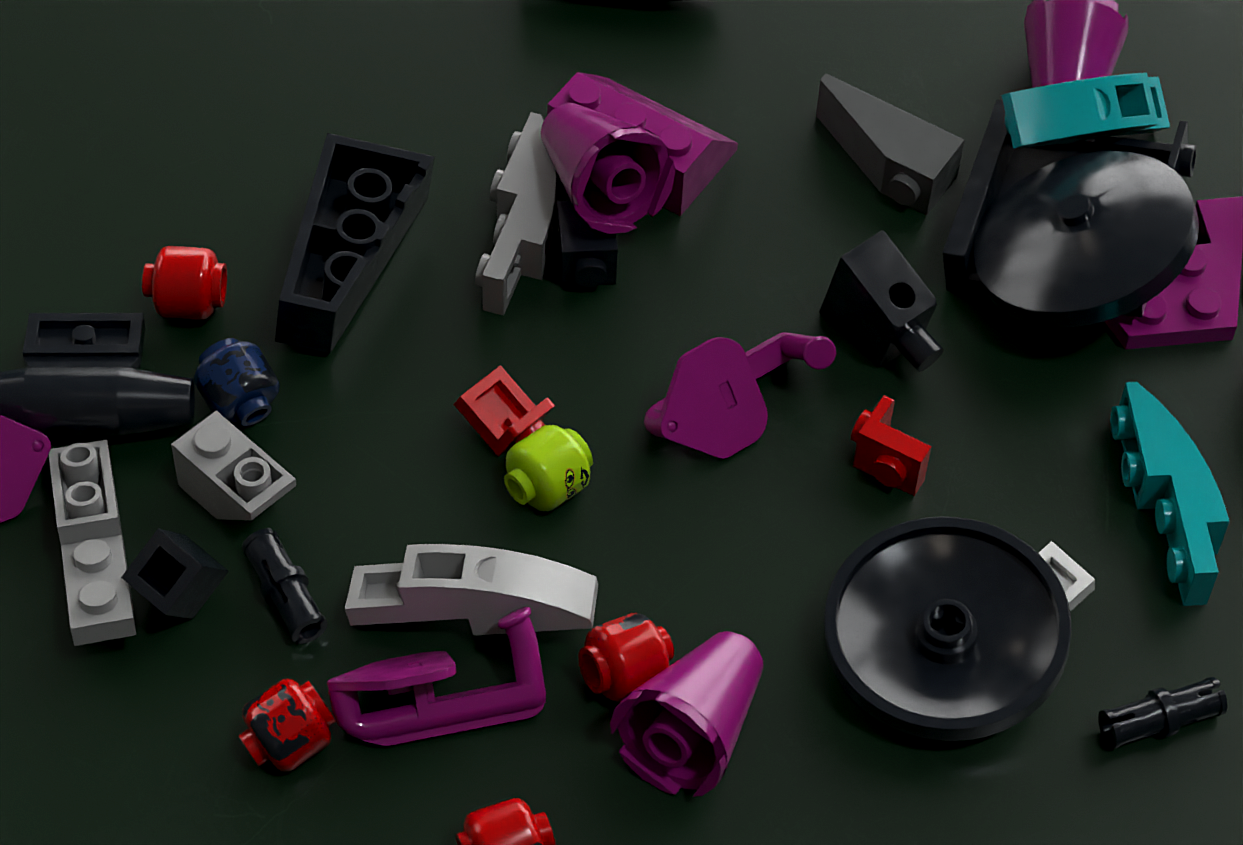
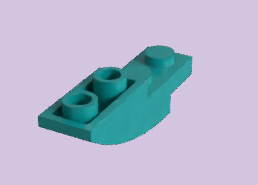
(1085, 110)
(1177, 483)

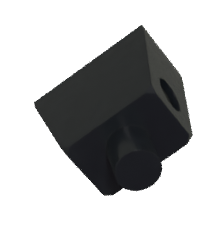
(882, 305)

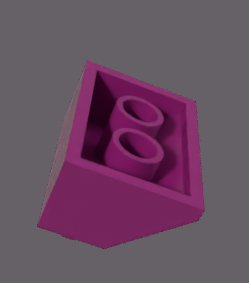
(693, 147)

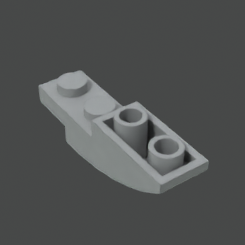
(524, 218)
(91, 543)
(472, 585)

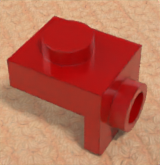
(501, 410)
(887, 452)

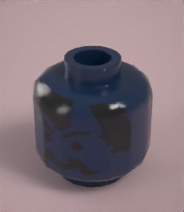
(236, 381)

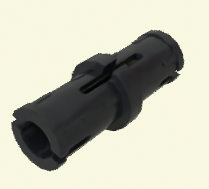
(284, 586)
(1162, 712)

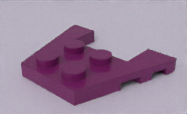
(1204, 296)

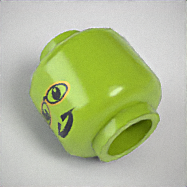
(548, 467)

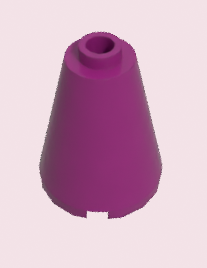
(1073, 39)
(607, 166)
(690, 715)

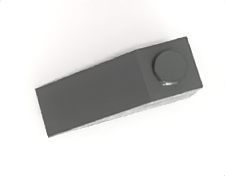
(891, 147)

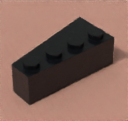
(349, 230)

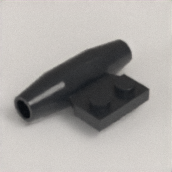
(88, 379)

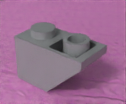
(228, 470)

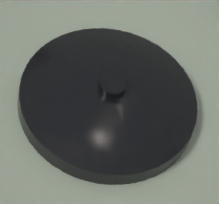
(1086, 239)
(947, 628)

